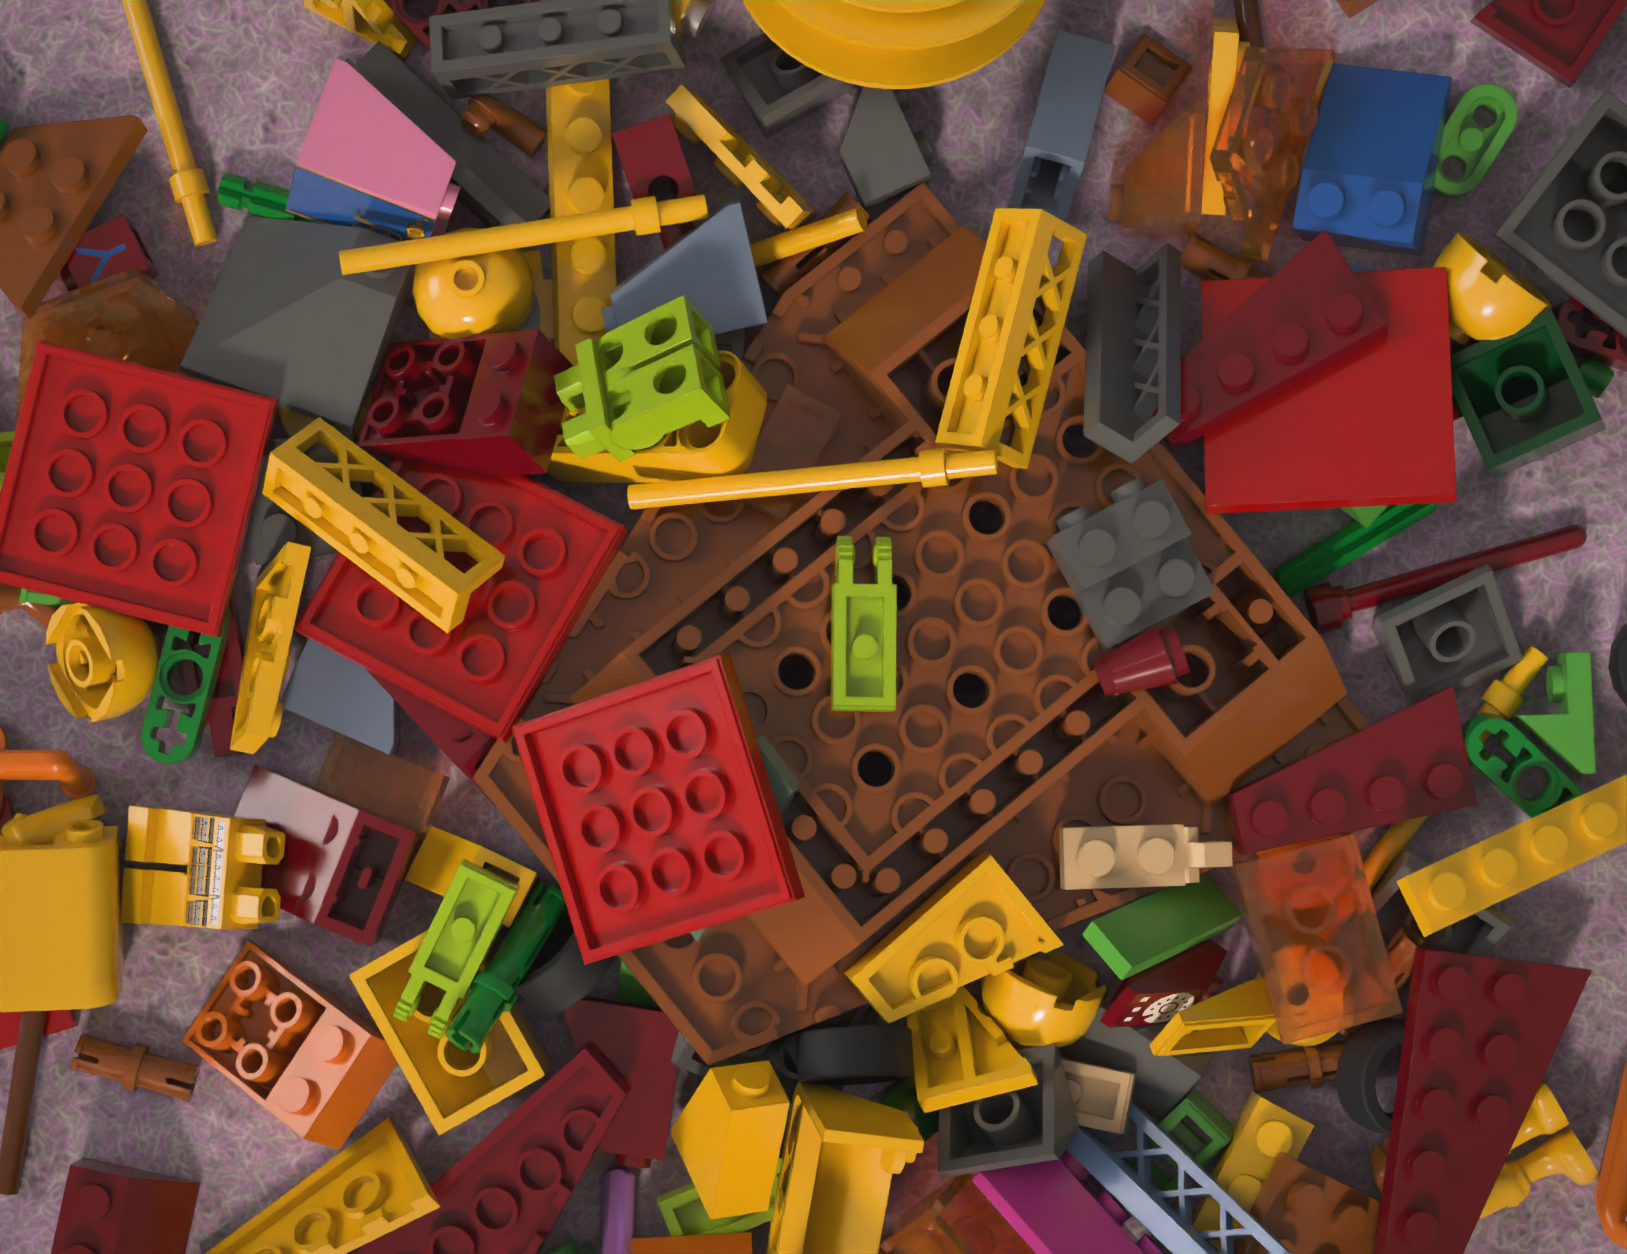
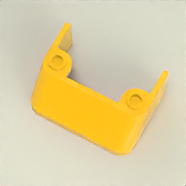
(838, 1172)

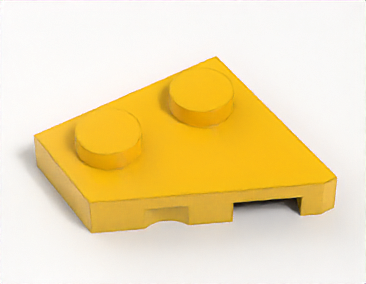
(368, 20)
(962, 1054)

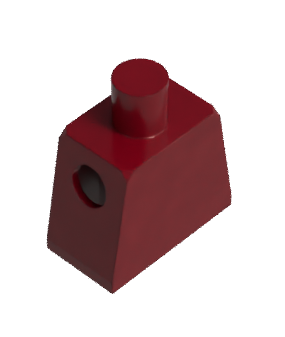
(650, 152)

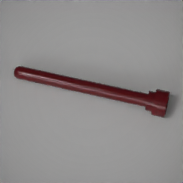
(1333, 605)

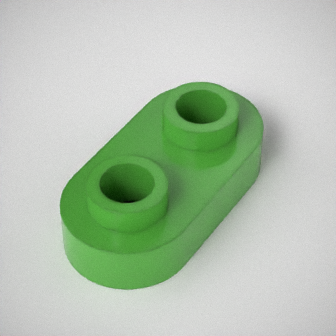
(1473, 144)

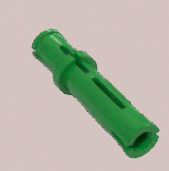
(495, 987)

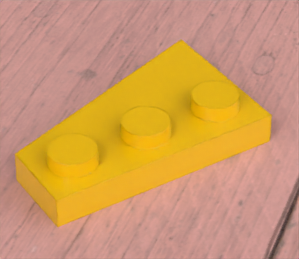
(739, 160)
(268, 648)
(956, 936)

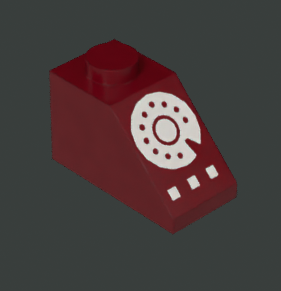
(1166, 987)

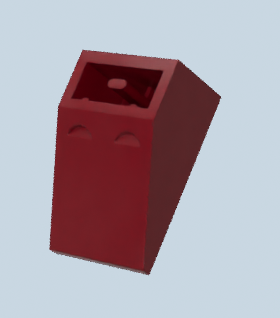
(469, 403)
(338, 858)

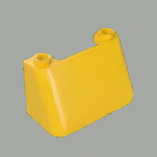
(62, 921)

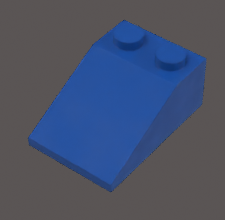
(1373, 159)

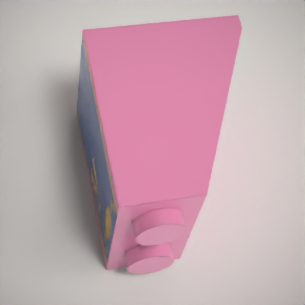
(370, 165)

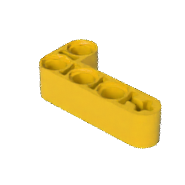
(685, 452)

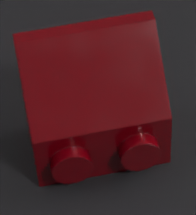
(124, 1211)

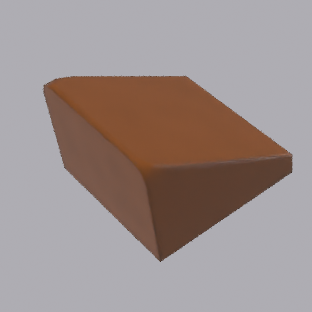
(1147, 79)

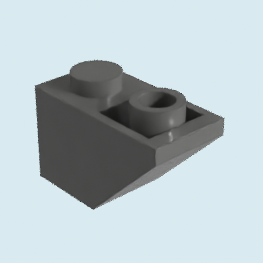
(881, 150)

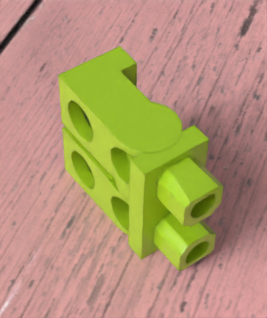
(643, 382)

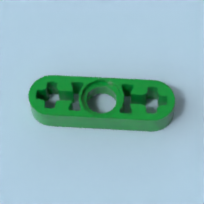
(162, 688)
(1513, 741)

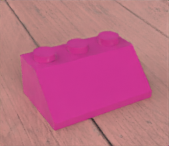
(1060, 1211)

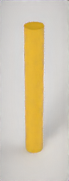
(808, 236)

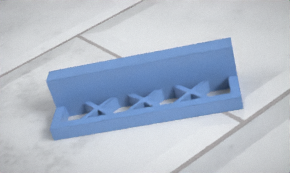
(1151, 1206)

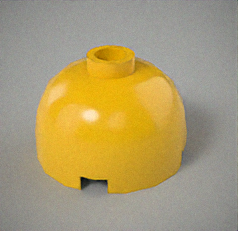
(474, 293)
(1484, 294)
(102, 660)
(1043, 1000)

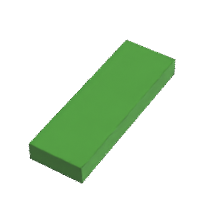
(1161, 925)

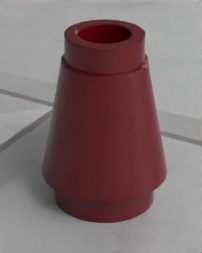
(1143, 663)

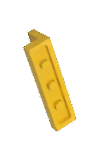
(1003, 330)
(368, 528)

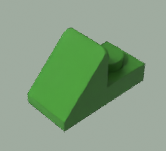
(1571, 731)

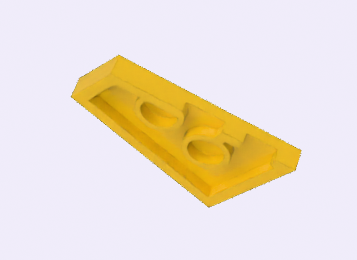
(1221, 78)

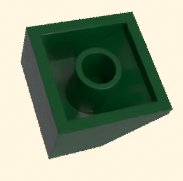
(1523, 395)

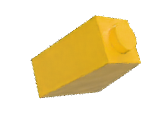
(733, 1137)

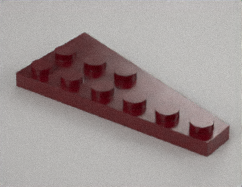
(1465, 1080)
(521, 1173)

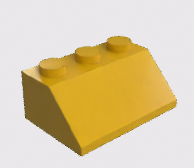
(444, 1077)

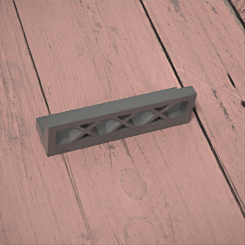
(552, 44)
(487, 179)
(1126, 348)

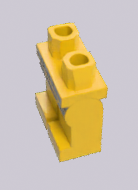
(222, 871)

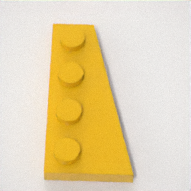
(343, 1203)

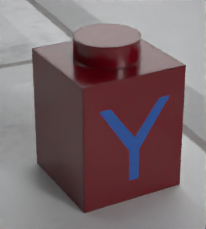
(106, 252)

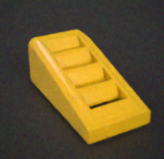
(1219, 1023)

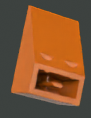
(292, 1047)

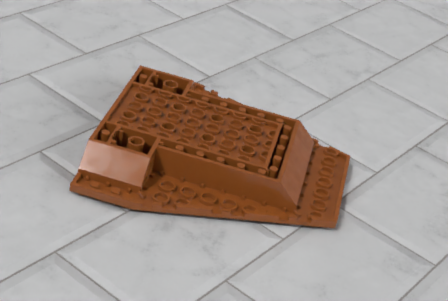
(1045, 748)

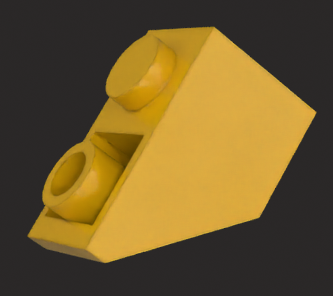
(442, 855)

